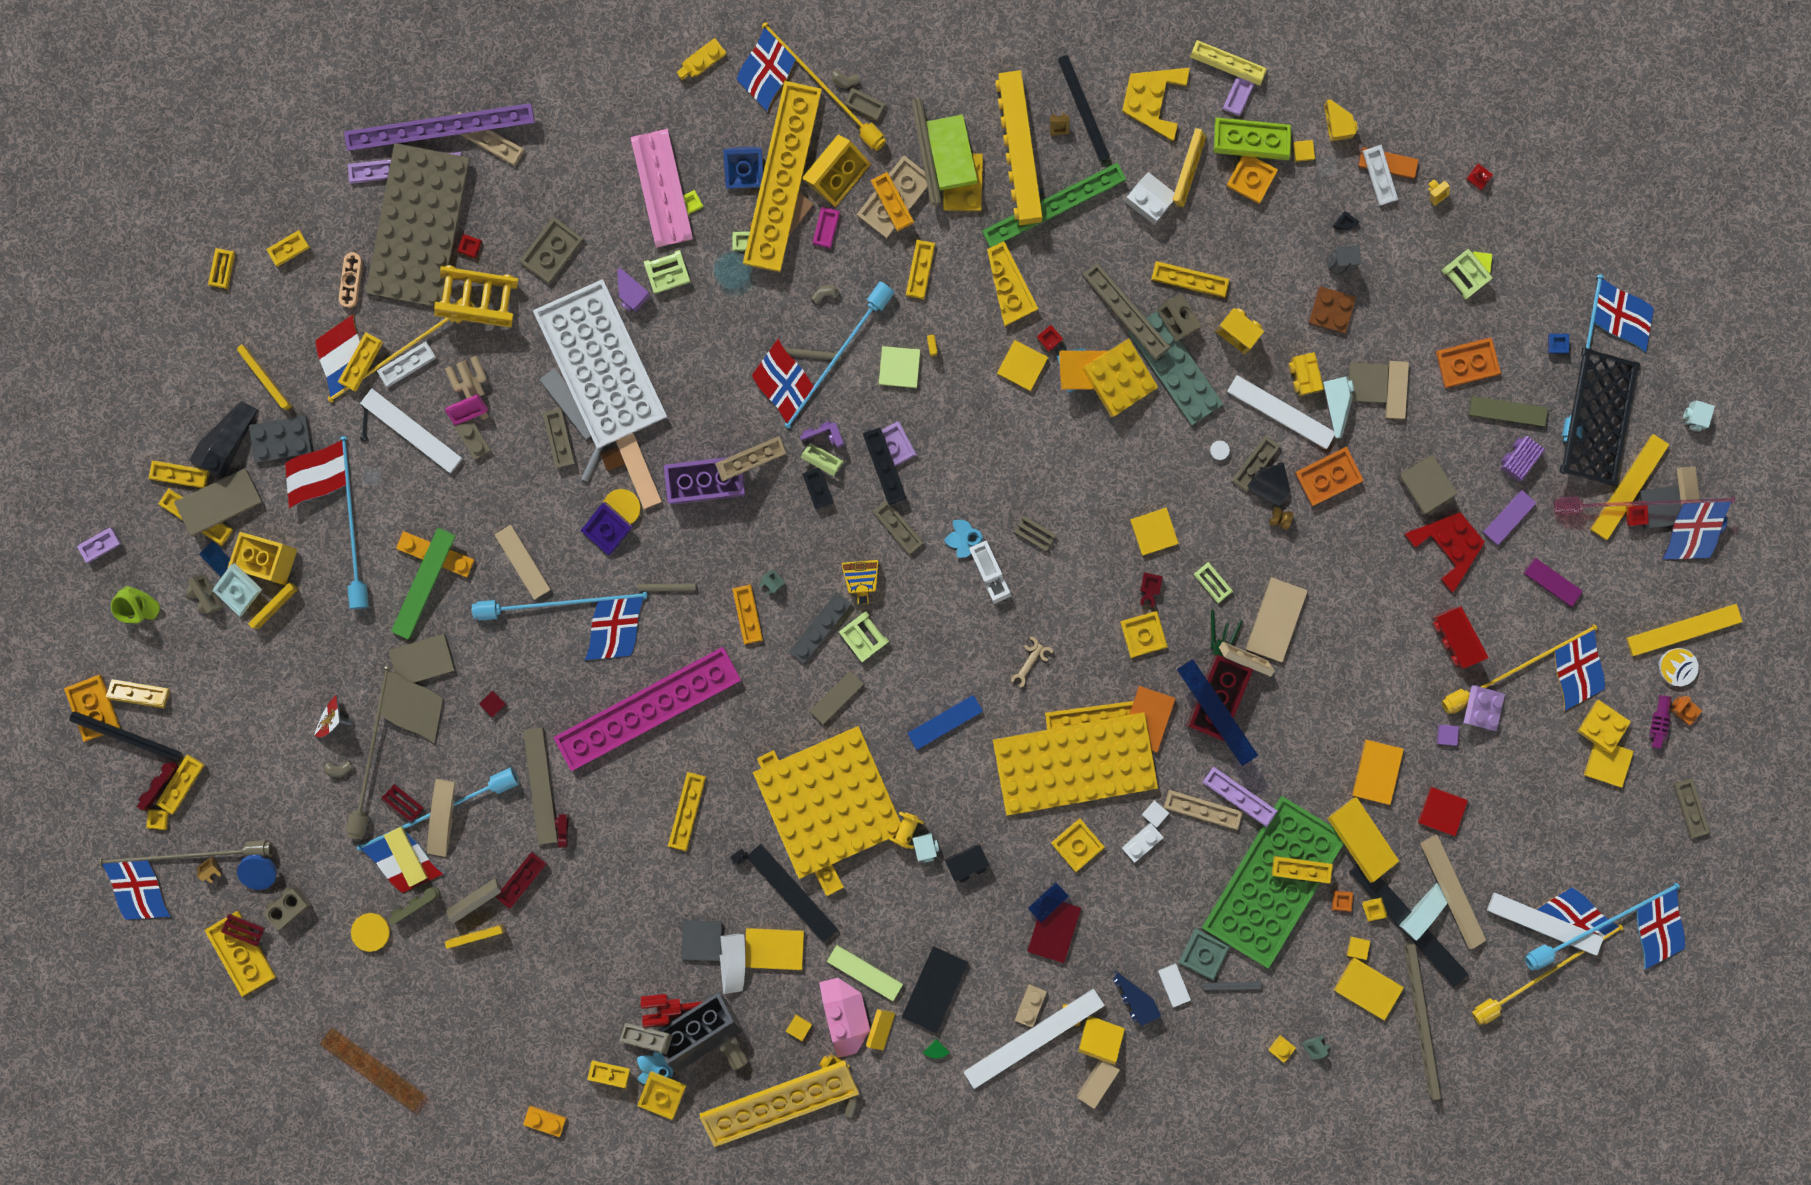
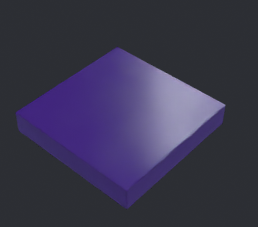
(606, 528)

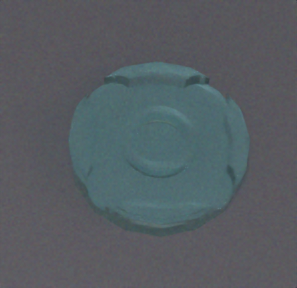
(731, 272)

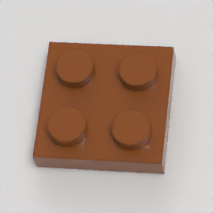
(1332, 310)

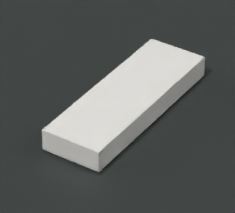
(1380, 175)
(406, 364)

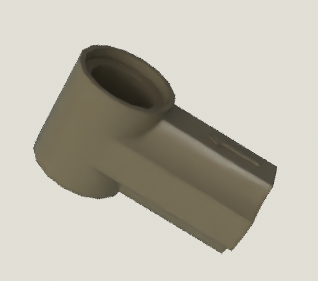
(734, 1053)

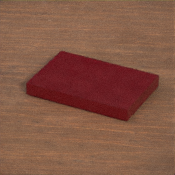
(1054, 934)

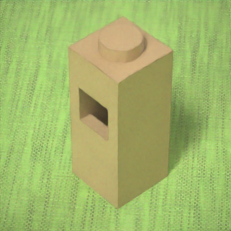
(1098, 1083)

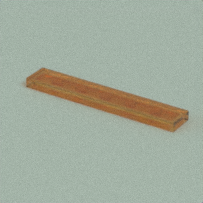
(372, 1069)

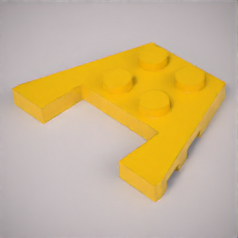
(1145, 98)

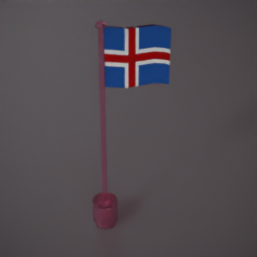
(1694, 529)

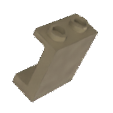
(1428, 485)

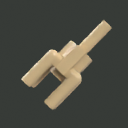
(470, 384)

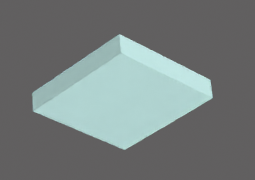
(237, 589)

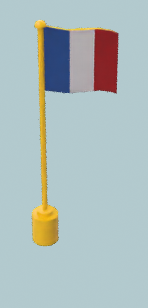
(340, 343)

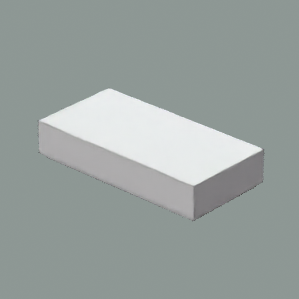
(1174, 985)

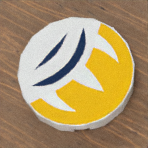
(1678, 667)

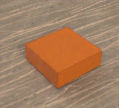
(1342, 901)

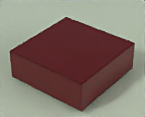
(492, 704)

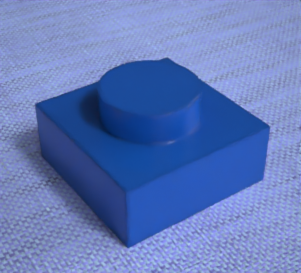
(1558, 343)

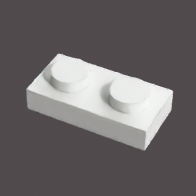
(1142, 842)

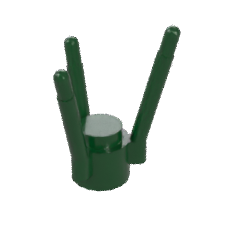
(1215, 645)

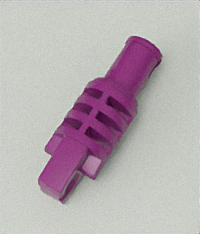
(1660, 722)

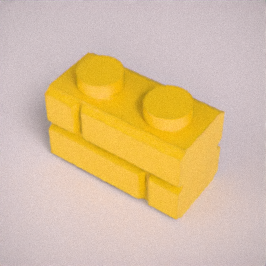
(1306, 374)

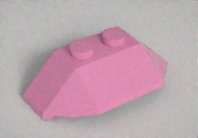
(844, 1016)

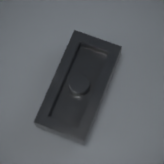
(817, 488)

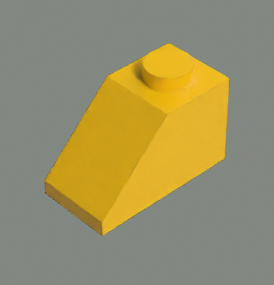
(1339, 122)

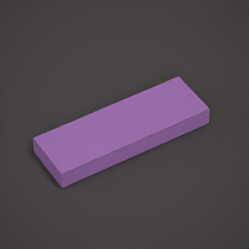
(1509, 517)

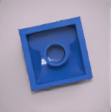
(743, 167)

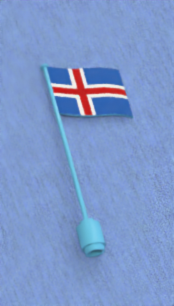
(1619, 316)
(612, 624)
(1658, 929)

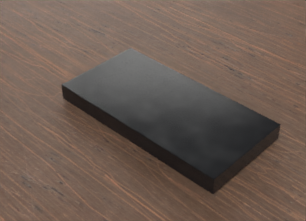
(934, 989)

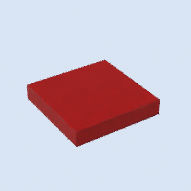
(1442, 811)

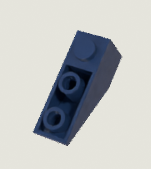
(1142, 1004)

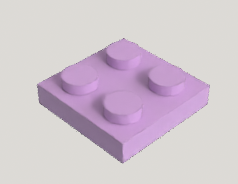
(1484, 708)

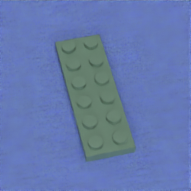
(1180, 375)

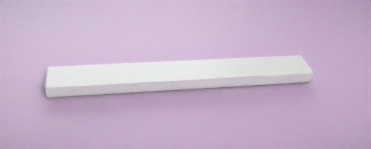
(1033, 1038)

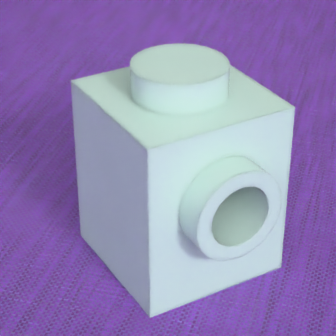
(1698, 415)
(925, 847)

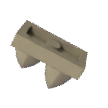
(200, 588)

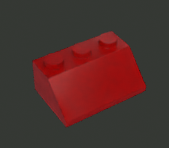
(1459, 638)

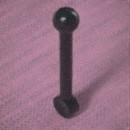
(363, 437)

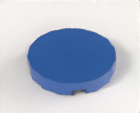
(256, 872)

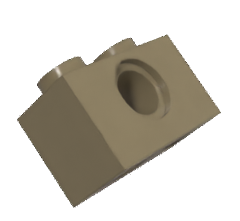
(1178, 317)

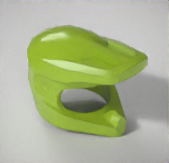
(136, 603)

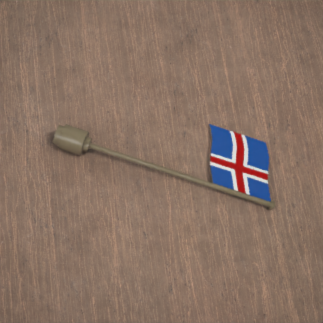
(138, 886)

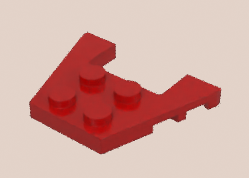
(1456, 540)

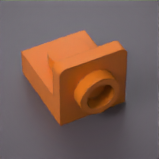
(1685, 709)

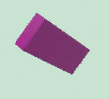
(1553, 582)

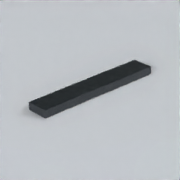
(792, 892)

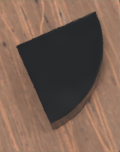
(1345, 221)

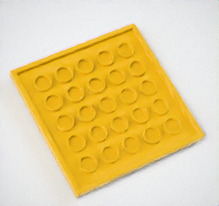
(828, 802)

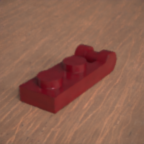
(157, 786)

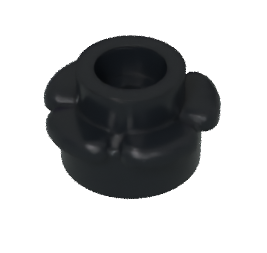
(739, 857)

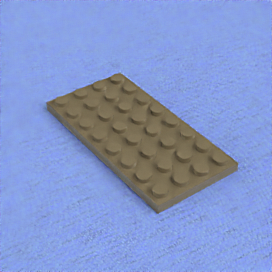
(417, 224)

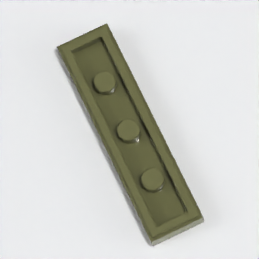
(1508, 411)

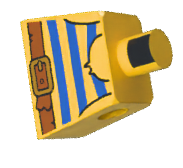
(861, 578)

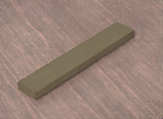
(1126, 311)
(540, 785)

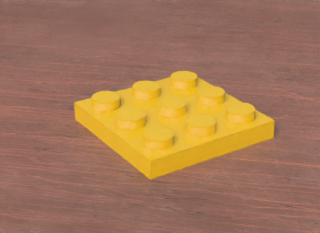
(1120, 377)

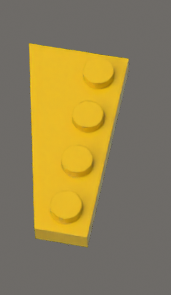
(1011, 290)

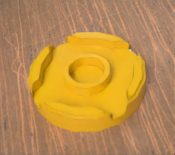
(625, 504)
(370, 932)

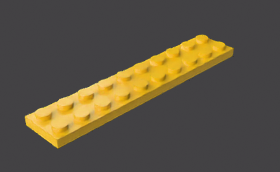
(782, 176)

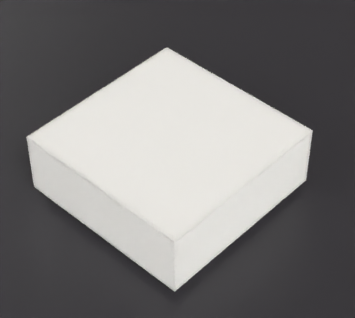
(1155, 813)

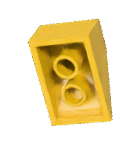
(263, 558)

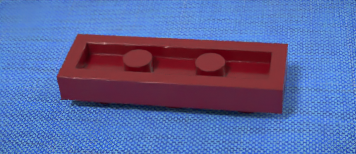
(521, 880)

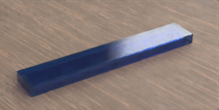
(1217, 712)

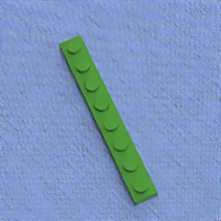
(1058, 204)

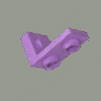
(834, 436)

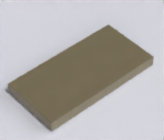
(218, 502)

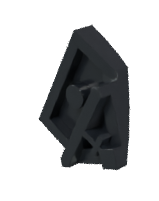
(1271, 483)

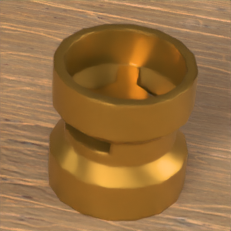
(1283, 520)

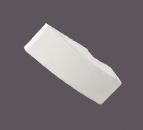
(990, 572)
(732, 962)

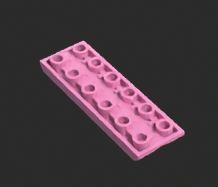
(661, 188)

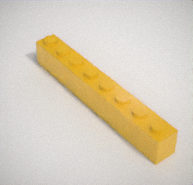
(1019, 147)

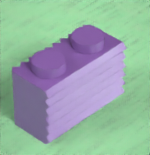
(1522, 458)

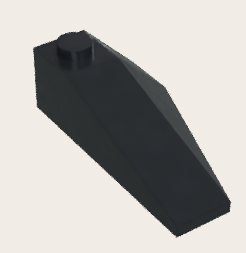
(221, 444)

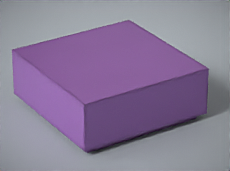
(1447, 735)

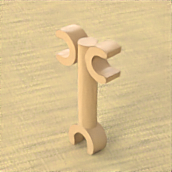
(1036, 650)

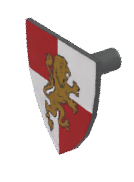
(331, 719)

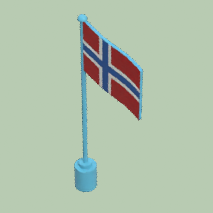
(787, 382)

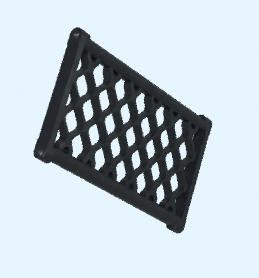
(1577, 421)

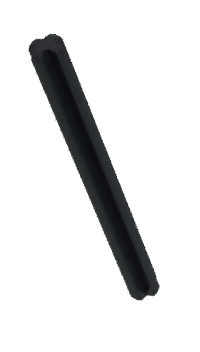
(1084, 108)
(125, 736)

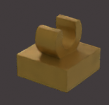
(1059, 124)
(207, 868)

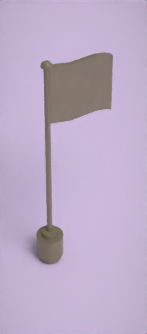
(407, 707)

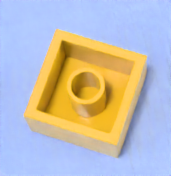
(1239, 330)

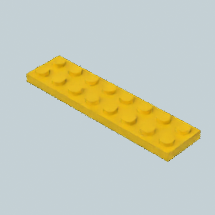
(779, 1103)

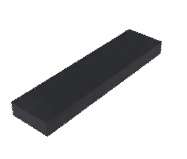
(884, 466)

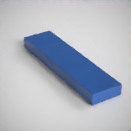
(945, 722)

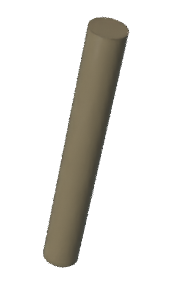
(812, 354)
(666, 587)

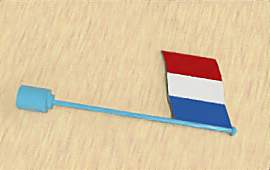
(382, 855)

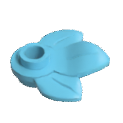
(960, 538)
(653, 1063)

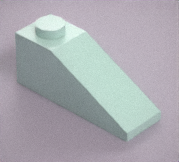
(1339, 400)

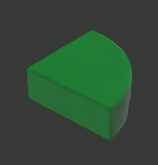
(936, 1050)

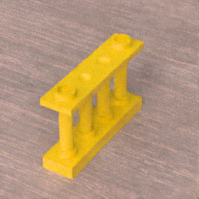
(464, 310)

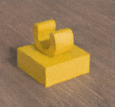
(1438, 192)

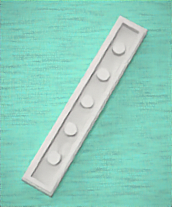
(1281, 412)
(411, 431)
(1543, 923)

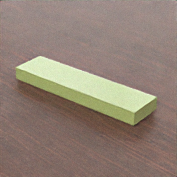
(864, 972)

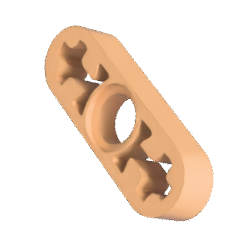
(344, 293)

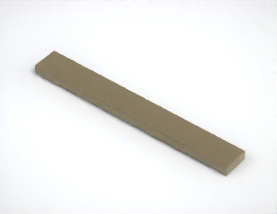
(1422, 1021)

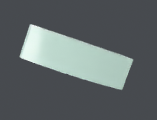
(1424, 913)

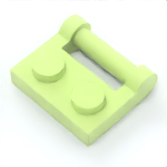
(1472, 269)
(669, 277)
(857, 639)

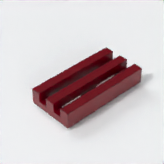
(394, 788)
(227, 924)

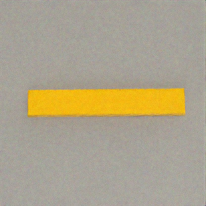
(1630, 486)
(1684, 630)
(1087, 714)

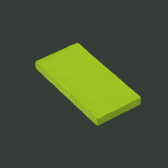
(1252, 138)
(951, 152)

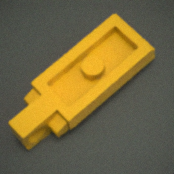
(701, 59)

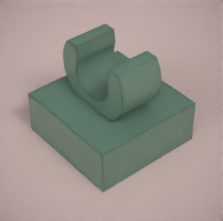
(772, 581)
(1315, 1048)

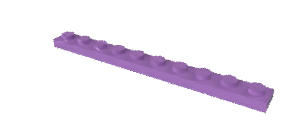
(439, 127)

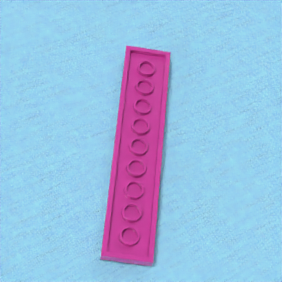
(647, 708)

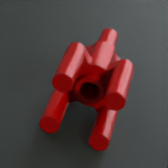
(666, 1009)

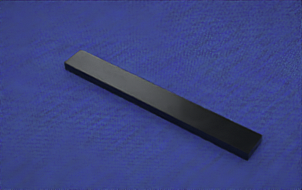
(1398, 913)

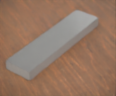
(561, 393)

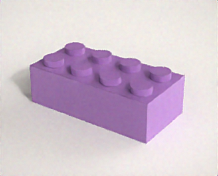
(700, 482)

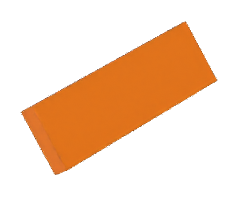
(1397, 164)

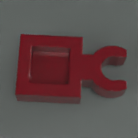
(1150, 585)
(562, 825)

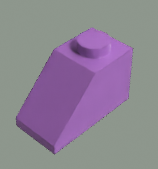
(631, 292)

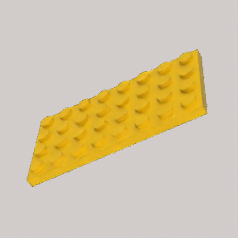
(1075, 763)

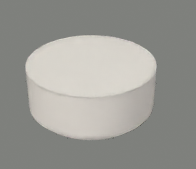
(1219, 450)

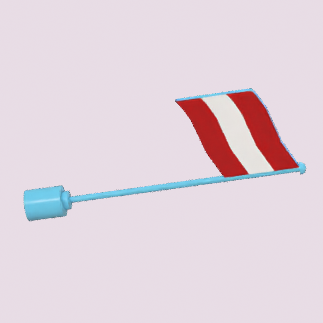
(319, 475)

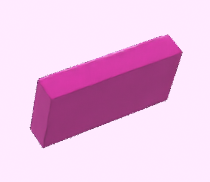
(826, 227)
(466, 409)

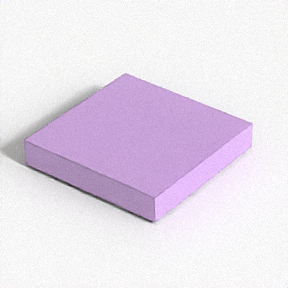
(898, 443)

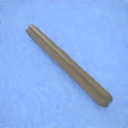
(926, 151)

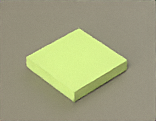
(899, 367)

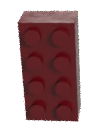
(1229, 683)

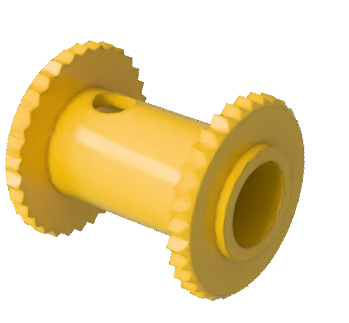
(906, 830)

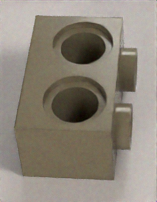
(289, 911)

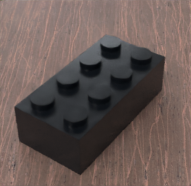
(700, 1031)

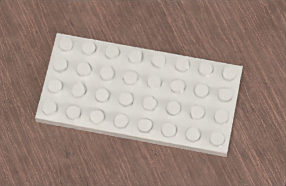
(600, 364)

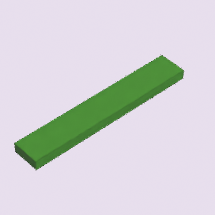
(423, 583)

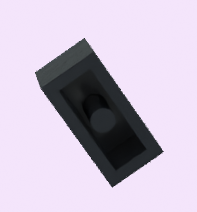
(967, 863)

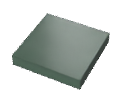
(1204, 954)

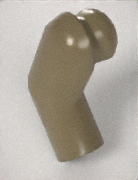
(844, 81)
(826, 290)
(336, 771)
(851, 1107)

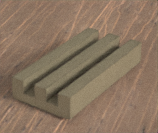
(1021, 525)

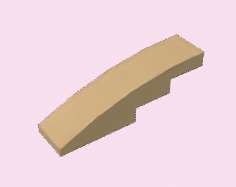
(441, 817)

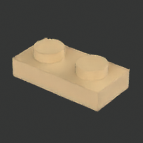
(1030, 1005)

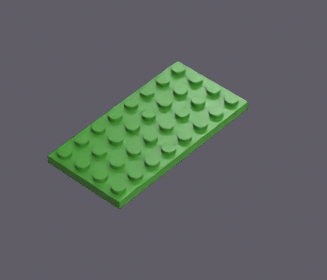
(1260, 908)

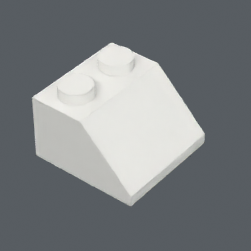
(1150, 198)

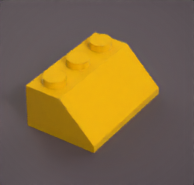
(836, 170)

